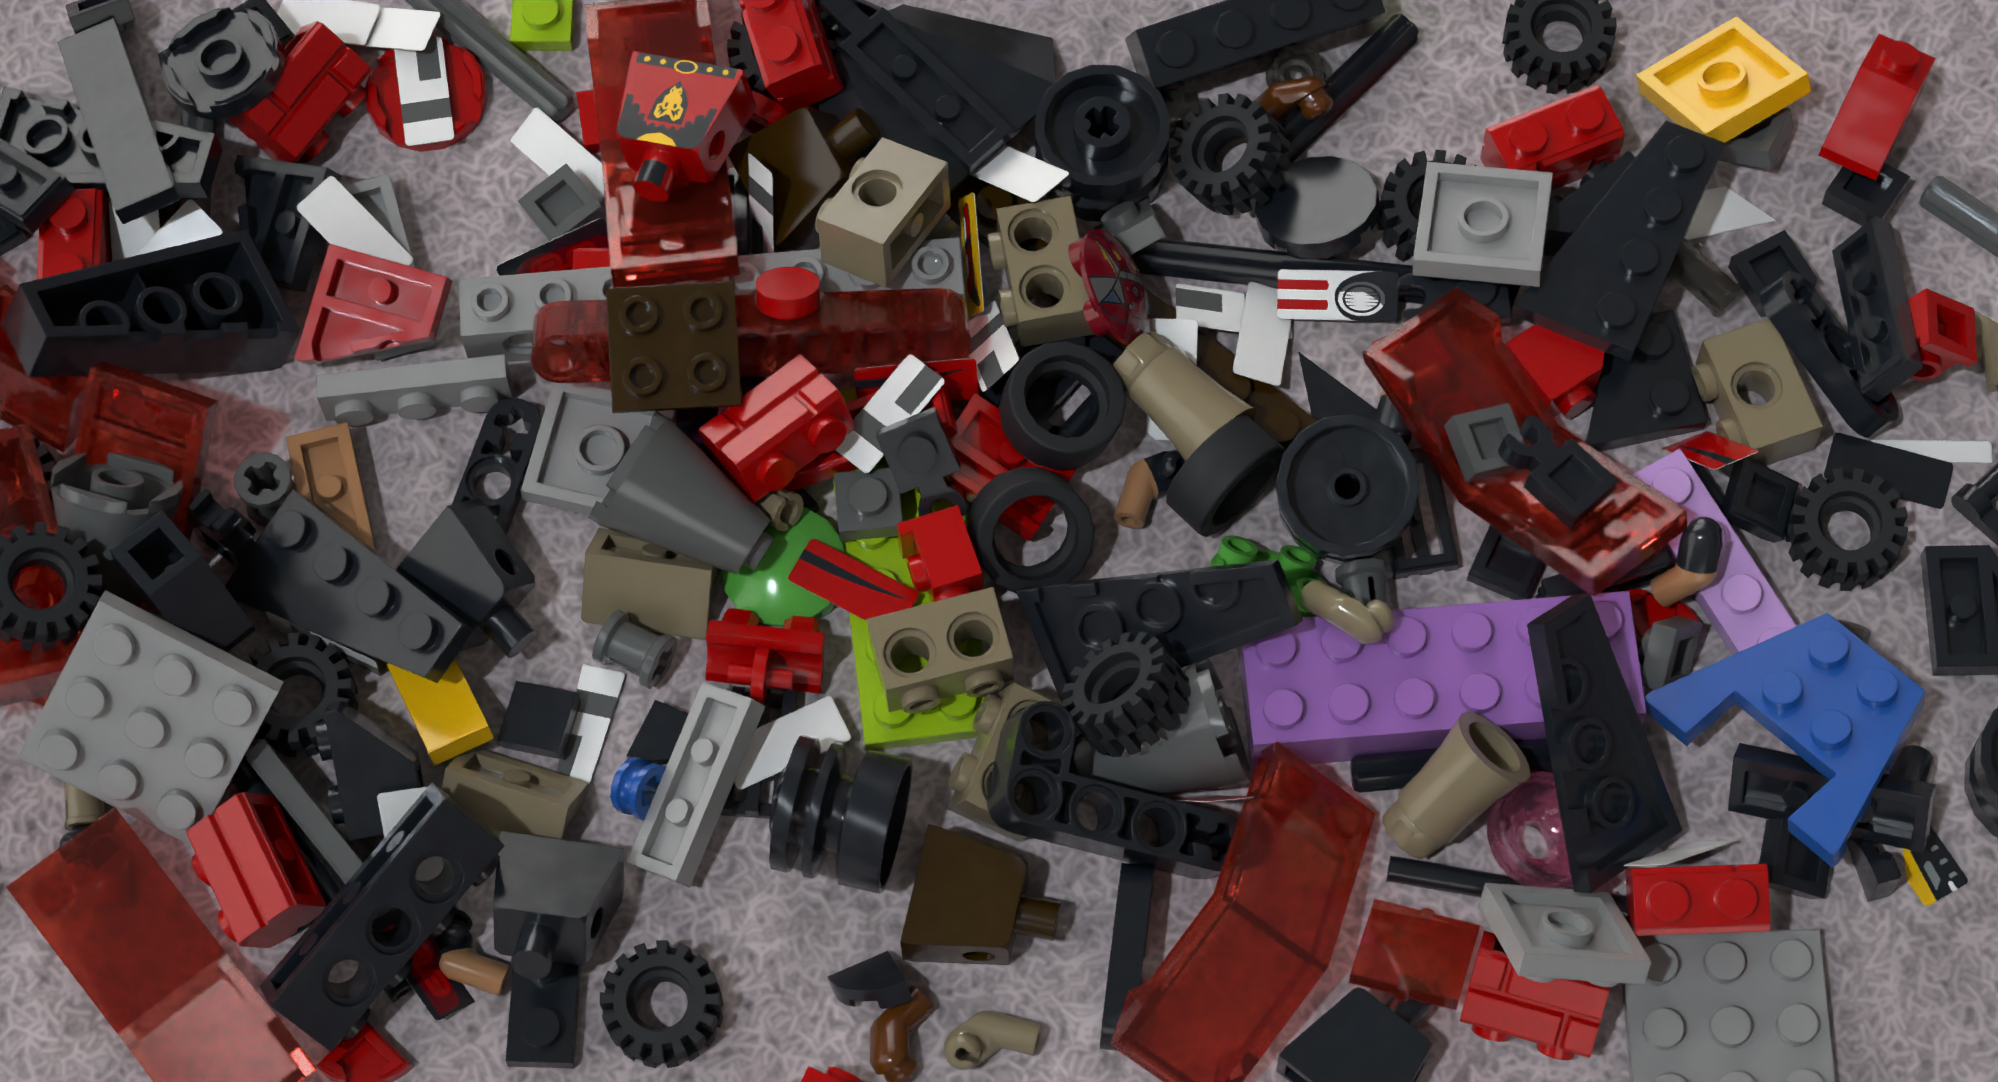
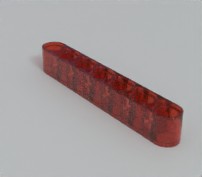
(841, 349)

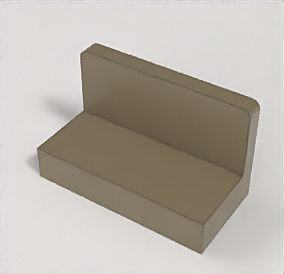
(649, 583)
(514, 794)

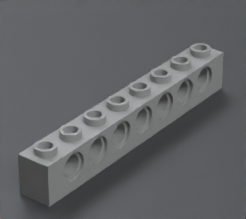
(501, 309)

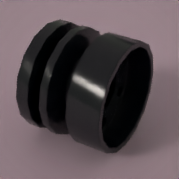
(840, 813)

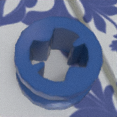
(635, 786)

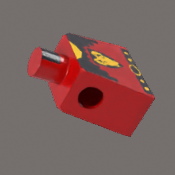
(679, 120)

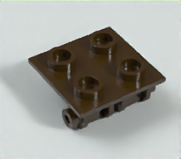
(673, 347)

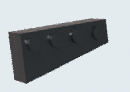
(156, 313)

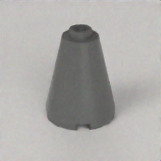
(682, 502)
(110, 503)
(1195, 755)

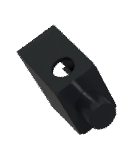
(475, 574)
(553, 900)
(1360, 1042)

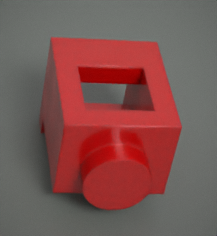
(1943, 333)
(940, 554)

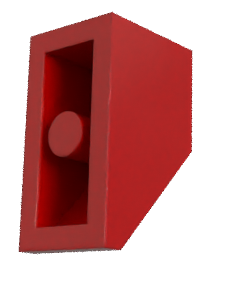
(1877, 106)
(1558, 368)

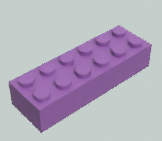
(1349, 698)

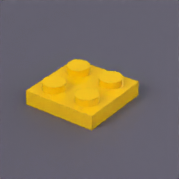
(1724, 82)

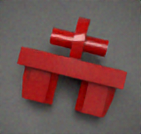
(764, 655)

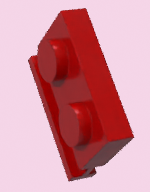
(988, 452)

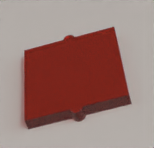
(1414, 954)

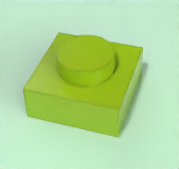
(542, 25)

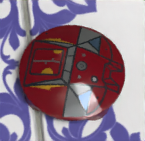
(1114, 287)

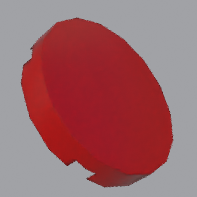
(465, 88)

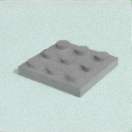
(149, 717)
(1730, 1009)

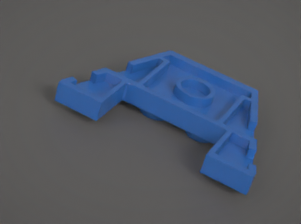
(1823, 700)

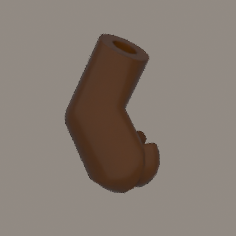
(1305, 92)
(891, 1038)

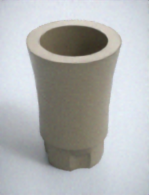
(1176, 392)
(1456, 785)

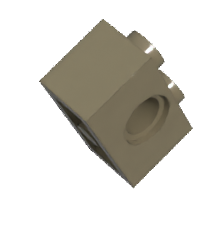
(883, 211)
(1758, 362)

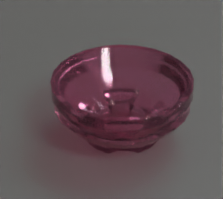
(1535, 806)

